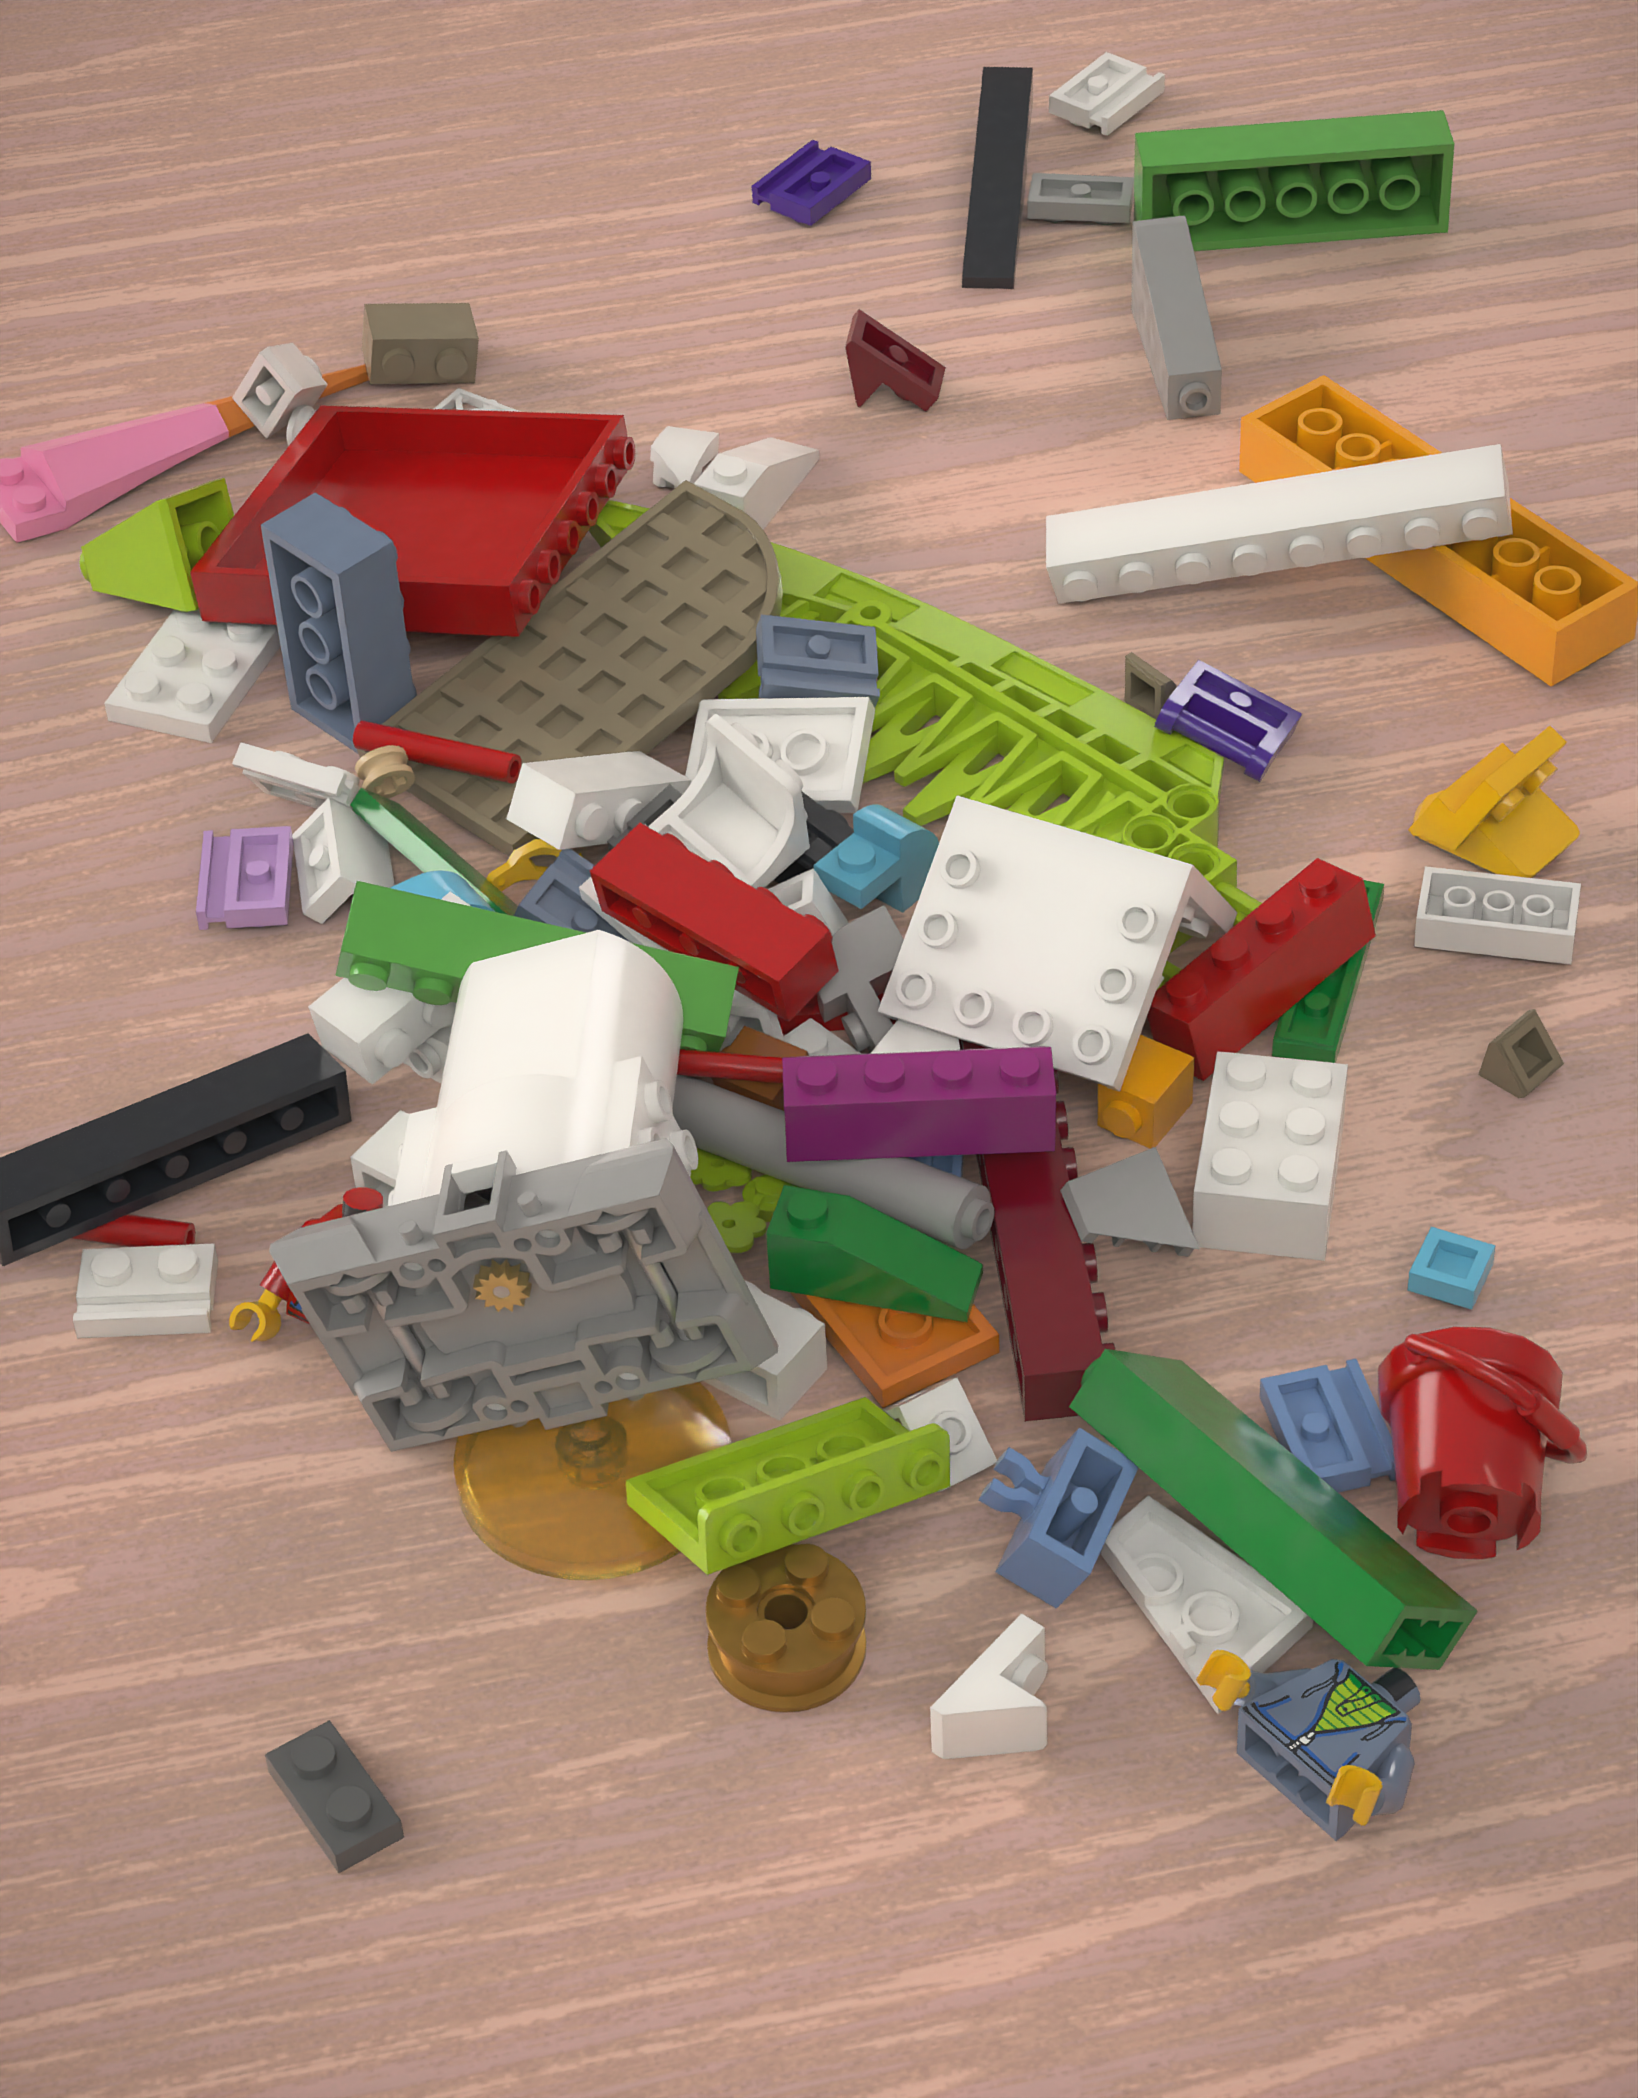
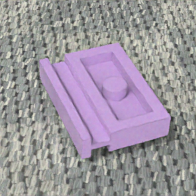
(245, 878)

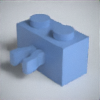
(1061, 1513)

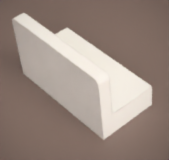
(335, 852)

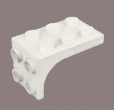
(733, 812)

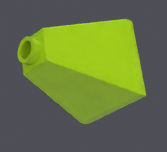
(158, 547)

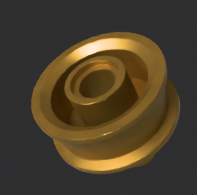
(795, 1666)

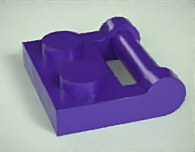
(1229, 718)

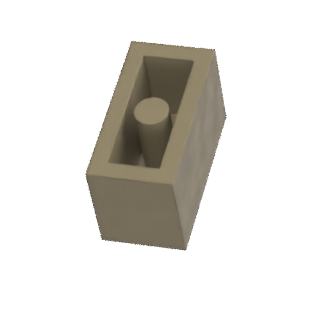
(419, 343)

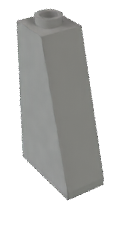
(1174, 318)

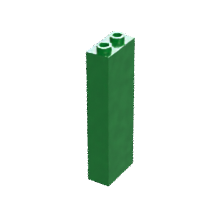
(1273, 1511)

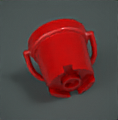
(1472, 1436)

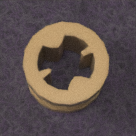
(385, 771)

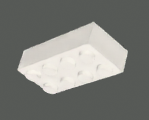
(1497, 915)

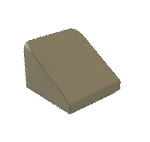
(1146, 686)

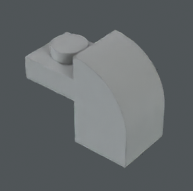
(865, 960)

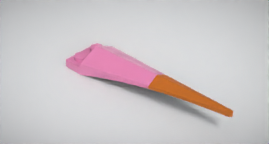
(80, 473)

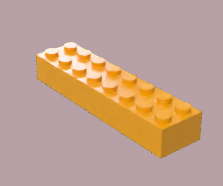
(1522, 593)

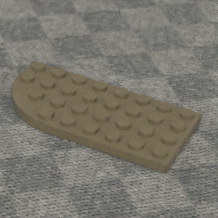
(608, 656)

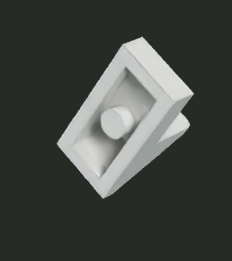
(993, 1700)

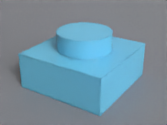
(1451, 1268)

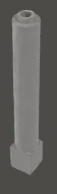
(901, 1187)

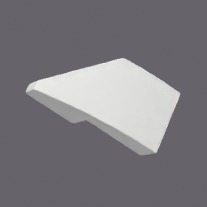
(681, 455)

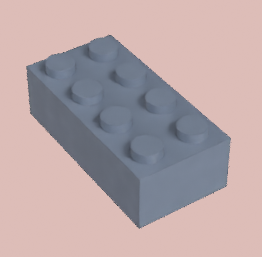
(338, 617)

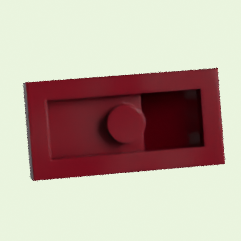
(884, 357)

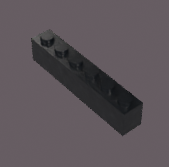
(168, 1144)

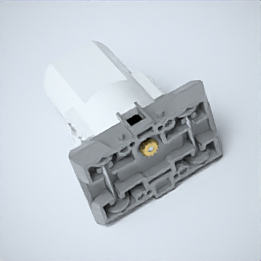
(535, 1217)

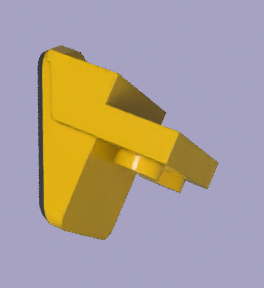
(1499, 813)

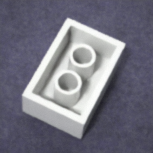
(1269, 1155)

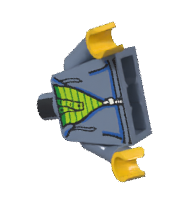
(1322, 1735)

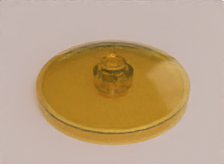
(560, 1493)

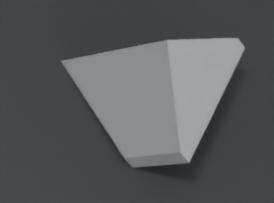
(1130, 1202)

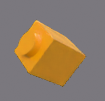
(1151, 1096)

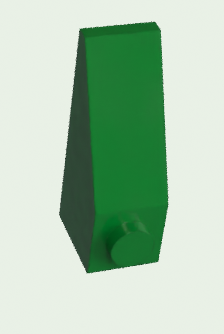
(861, 1256)

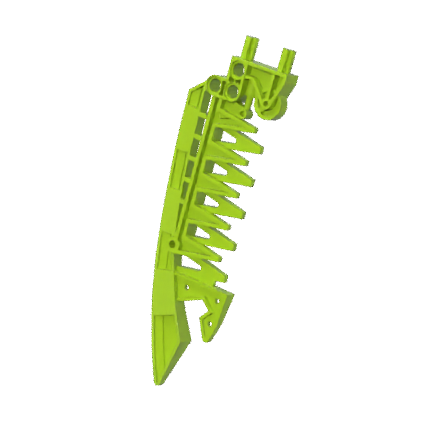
(999, 699)

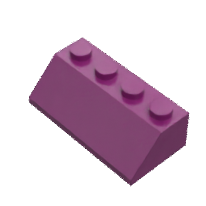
(919, 1104)

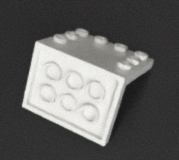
(1045, 939)

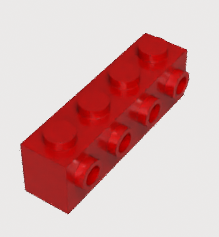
(714, 916)
(1263, 965)

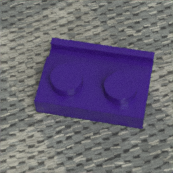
(811, 182)

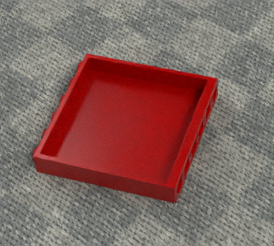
(469, 497)

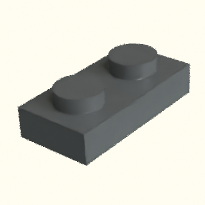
(334, 1796)

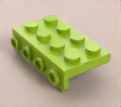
(790, 1483)

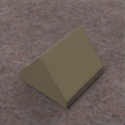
(1521, 1056)

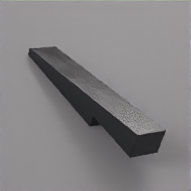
(998, 178)

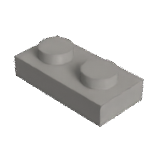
(1080, 198)

